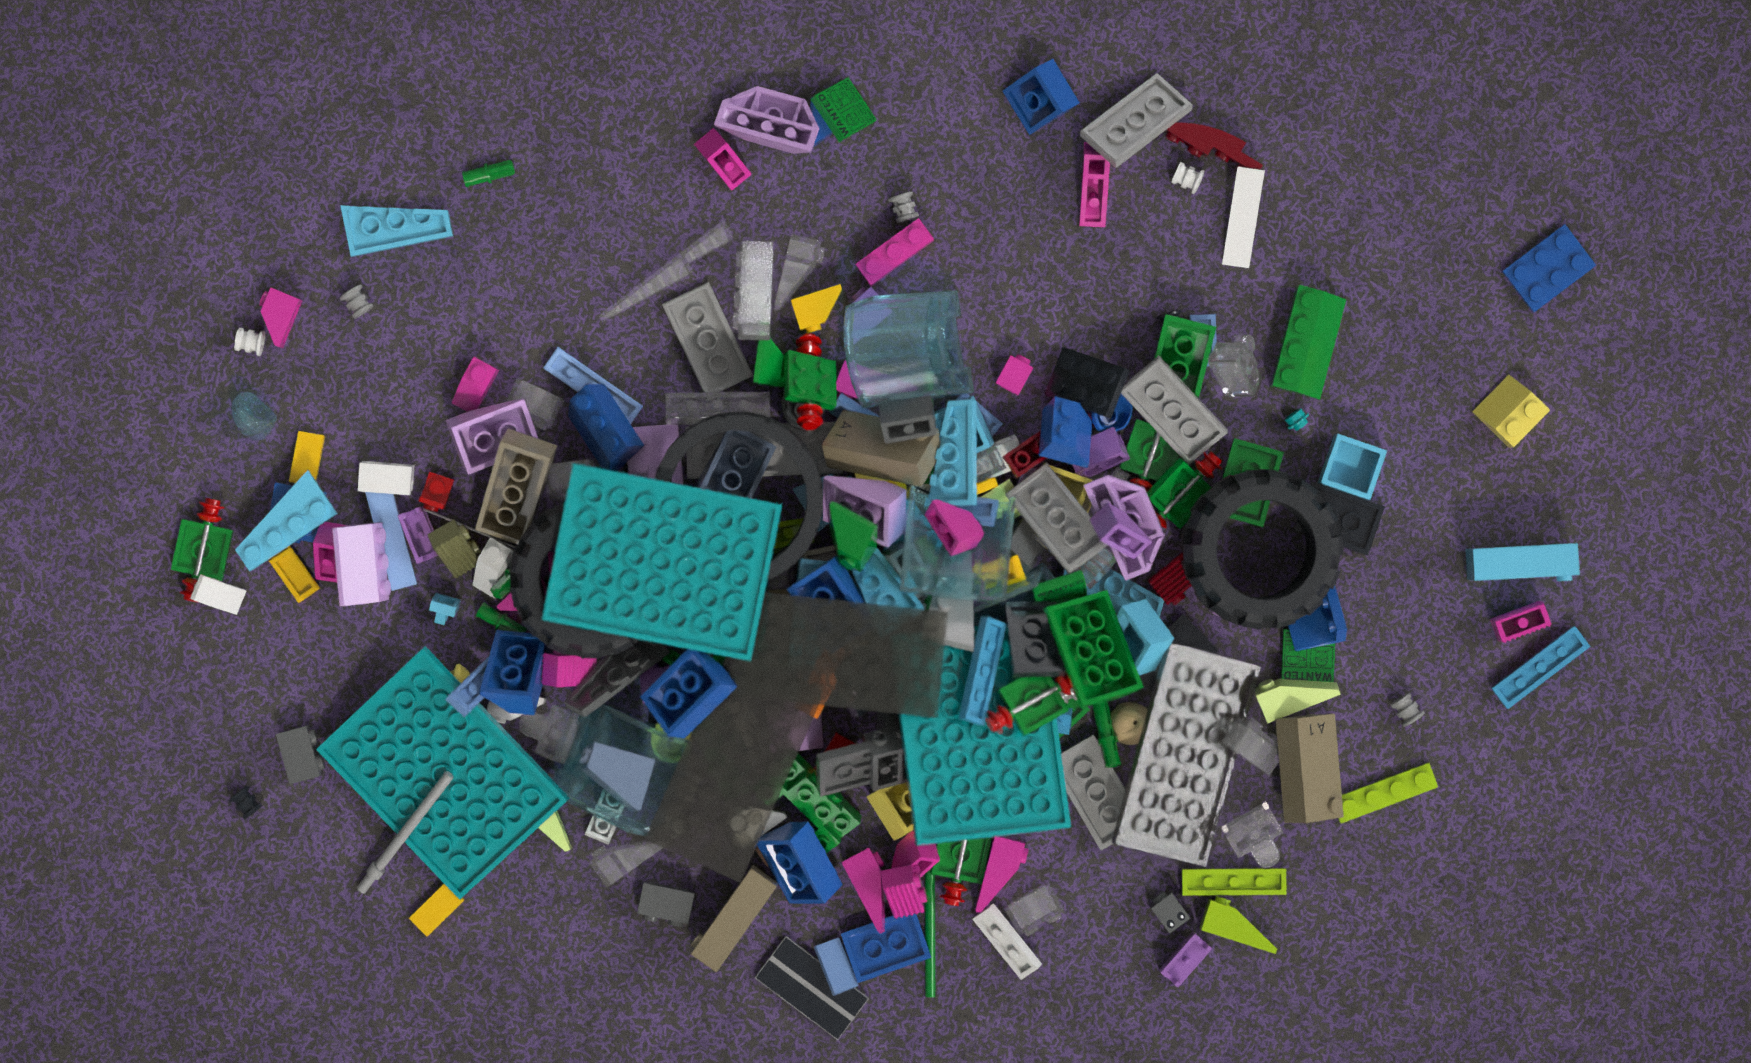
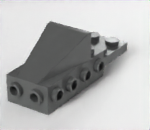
(873, 762)

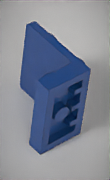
(1322, 626)

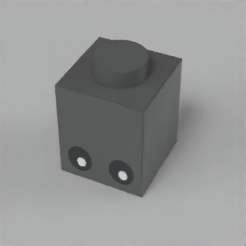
(1169, 911)

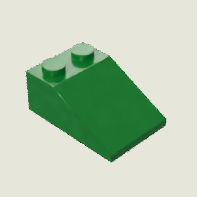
(1186, 349)

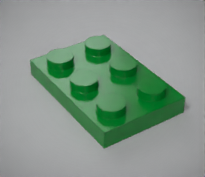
(1251, 456)

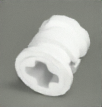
(1188, 177)
(250, 341)

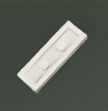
(1007, 941)

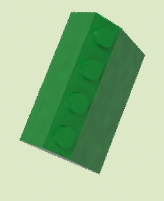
(1093, 649)

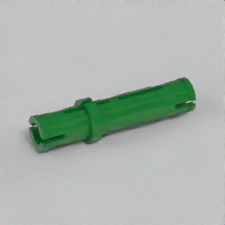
(1106, 734)

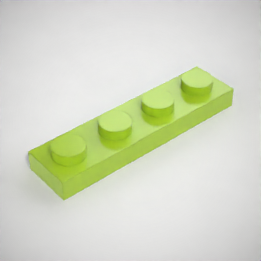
(1387, 792)
(1234, 881)

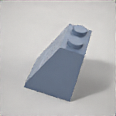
(618, 772)

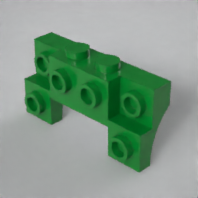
(829, 813)

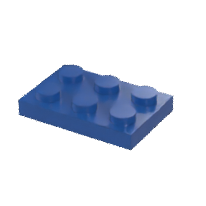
(1548, 268)
(882, 953)

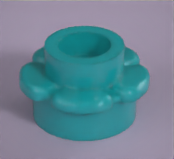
(1297, 419)

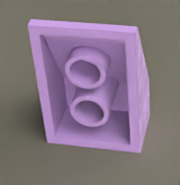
(481, 430)
(871, 499)

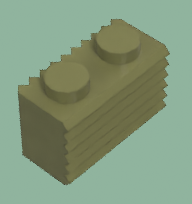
(455, 548)

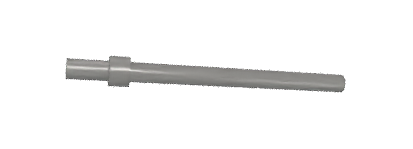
(377, 869)

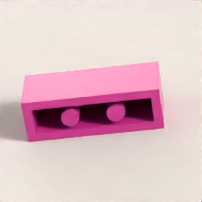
(894, 252)

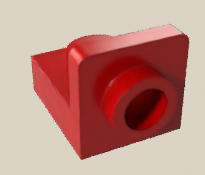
(436, 492)

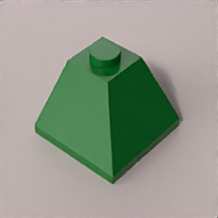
(769, 365)
(852, 537)

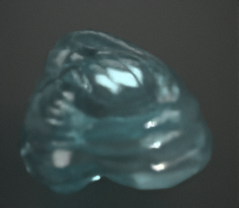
(252, 416)

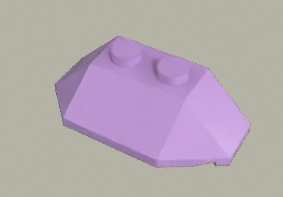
(769, 120)
(1137, 505)

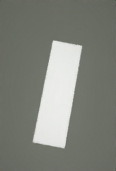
(1243, 217)

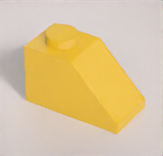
(815, 308)

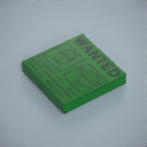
(843, 109)
(1062, 588)
(1307, 664)

